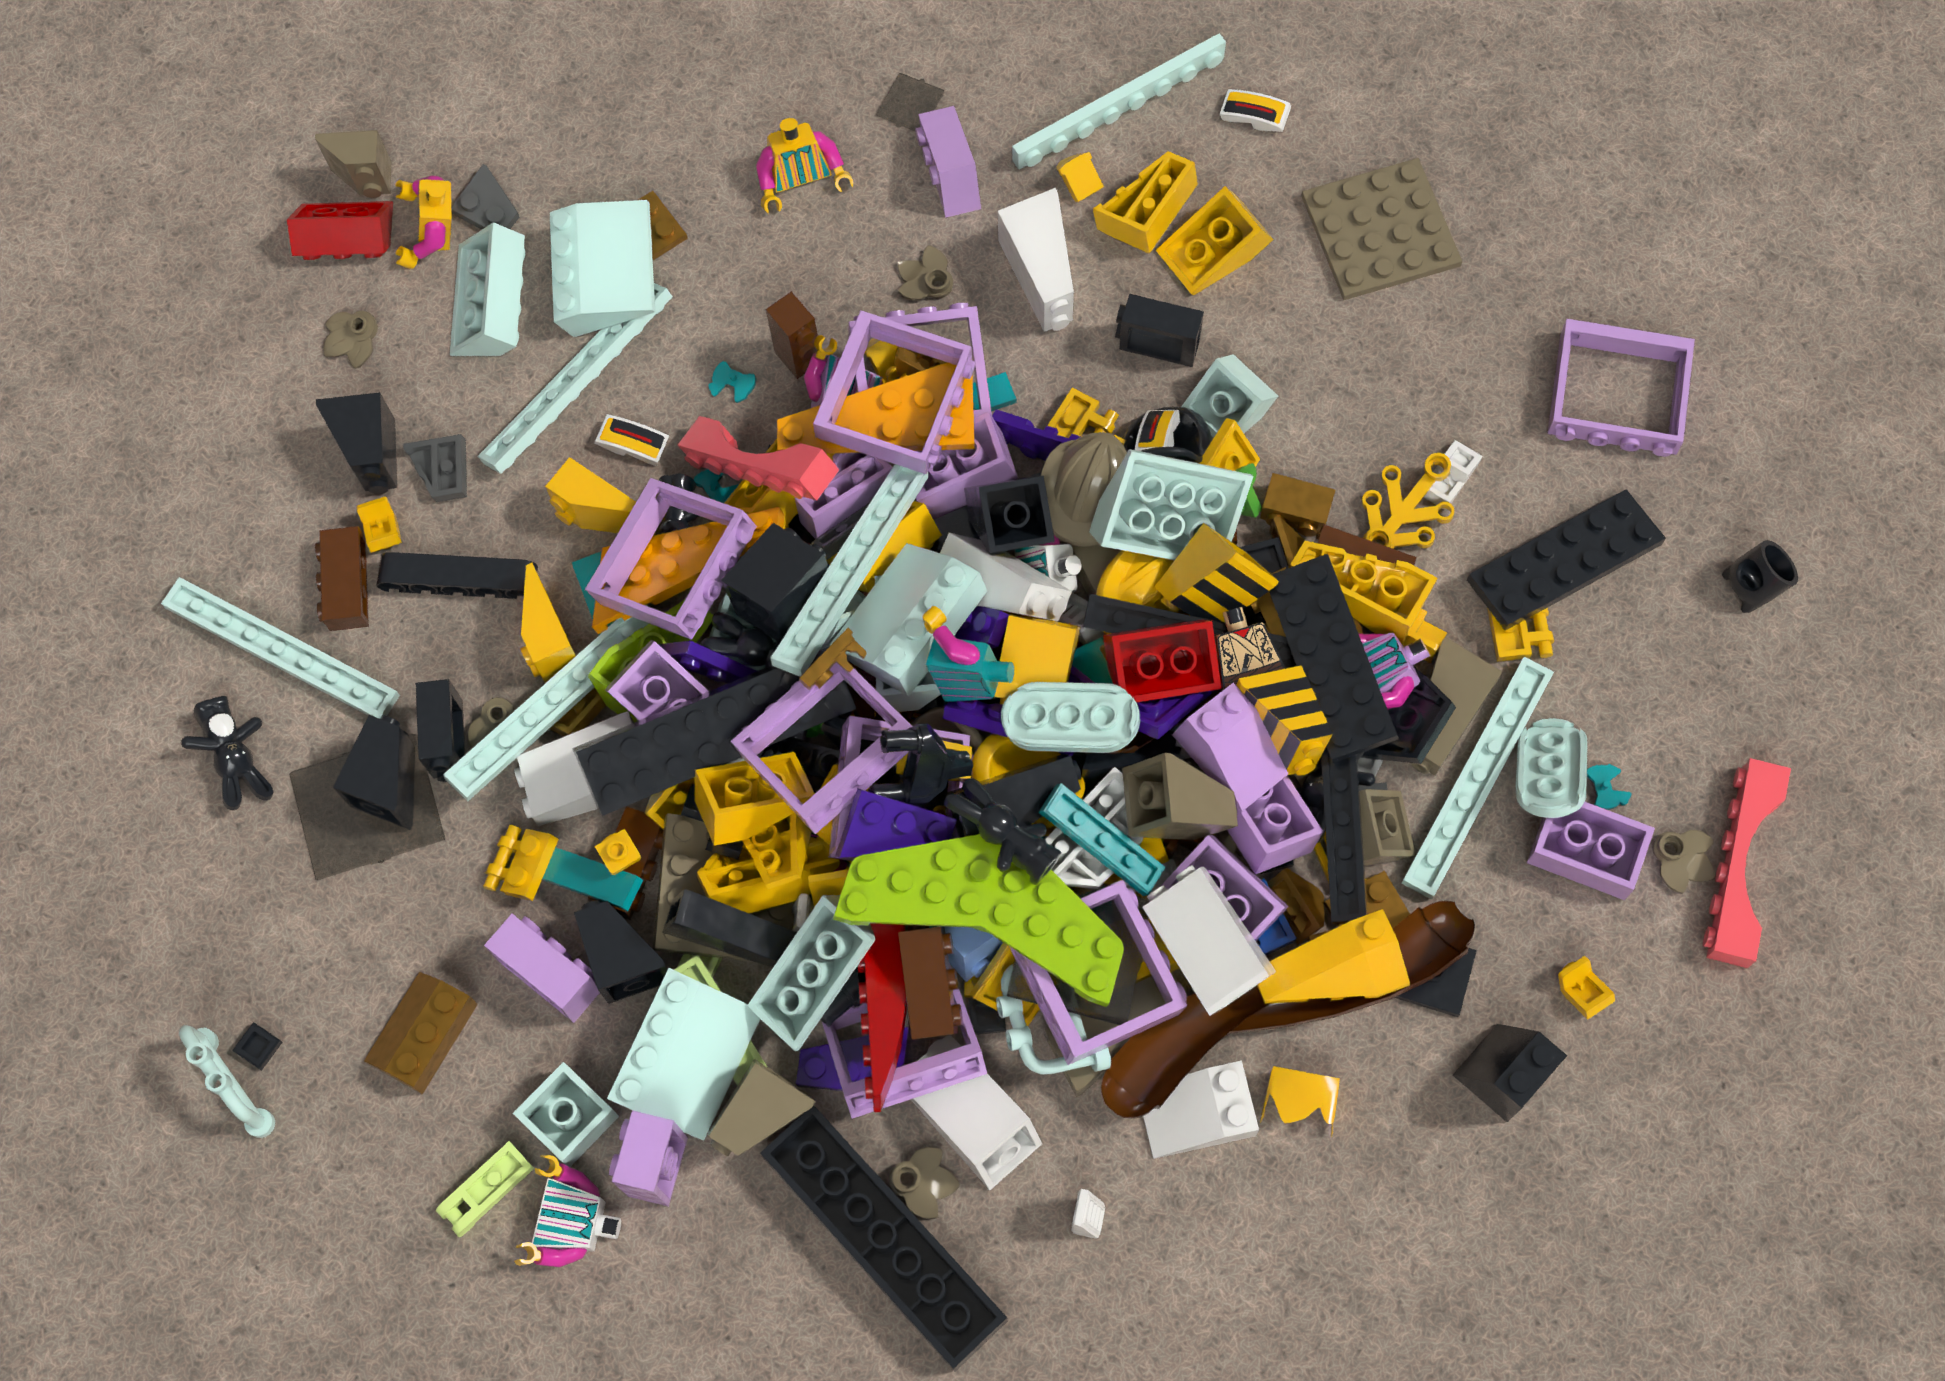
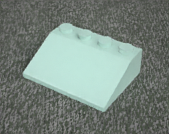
(601, 264)
(1163, 501)
(891, 614)
(685, 1054)

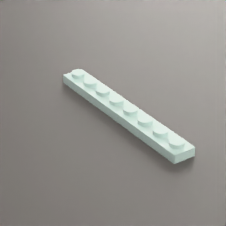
(1112, 105)
(565, 388)
(848, 570)
(280, 649)
(535, 714)
(1477, 778)

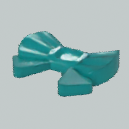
(742, 383)
(709, 481)
(1606, 796)

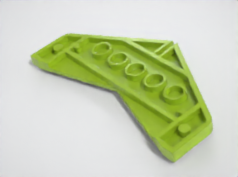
(962, 887)

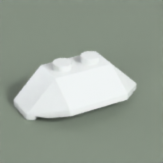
(1075, 864)

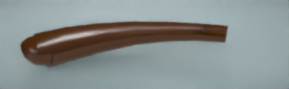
(1426, 935)
(1161, 1056)

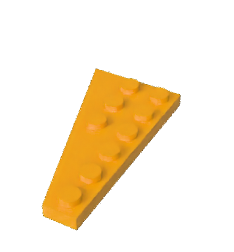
(891, 412)
(674, 563)

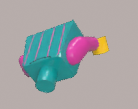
(962, 667)

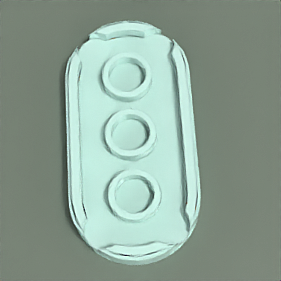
(1070, 717)
(1551, 768)

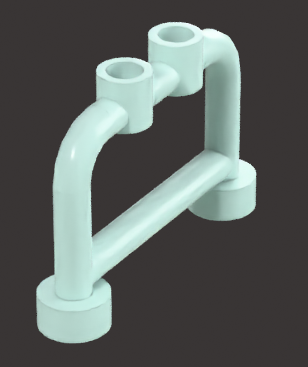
(1021, 1038)
(204, 1044)

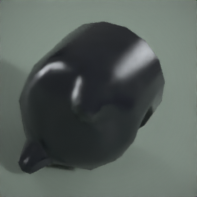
(1761, 575)

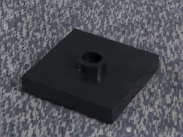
(1446, 990)

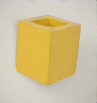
(1428, 633)

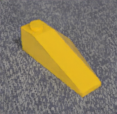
(1377, 592)
(780, 851)
(1344, 962)

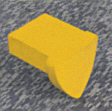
(1079, 175)
(881, 357)

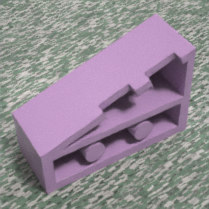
(949, 160)
(848, 492)

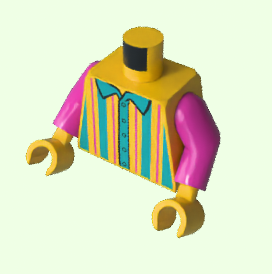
(796, 158)
(433, 217)

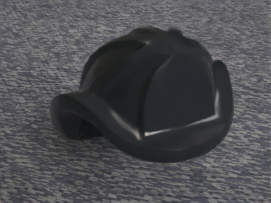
(1190, 436)

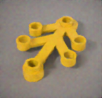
(1405, 511)

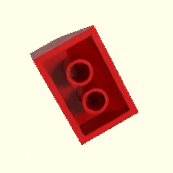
(341, 229)
(1164, 660)

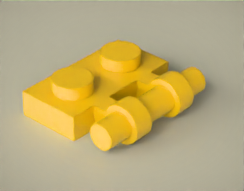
(1080, 411)
(1517, 641)
(527, 866)

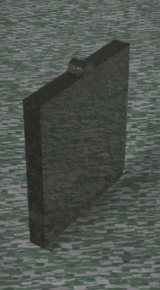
(907, 100)

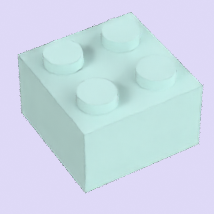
(566, 1114)

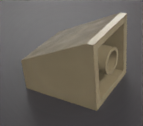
(1175, 800)
(757, 1109)

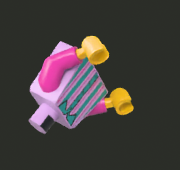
(822, 368)
(1394, 665)

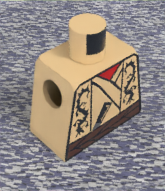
(1244, 649)

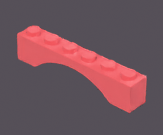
(796, 470)
(1735, 928)

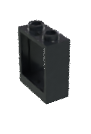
(1159, 329)
(439, 726)

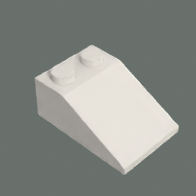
(1203, 1112)

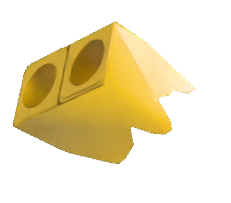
(1301, 1093)

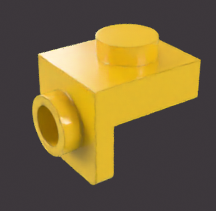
(379, 524)
(618, 852)
(1584, 988)

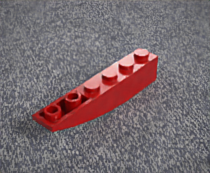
(886, 1010)

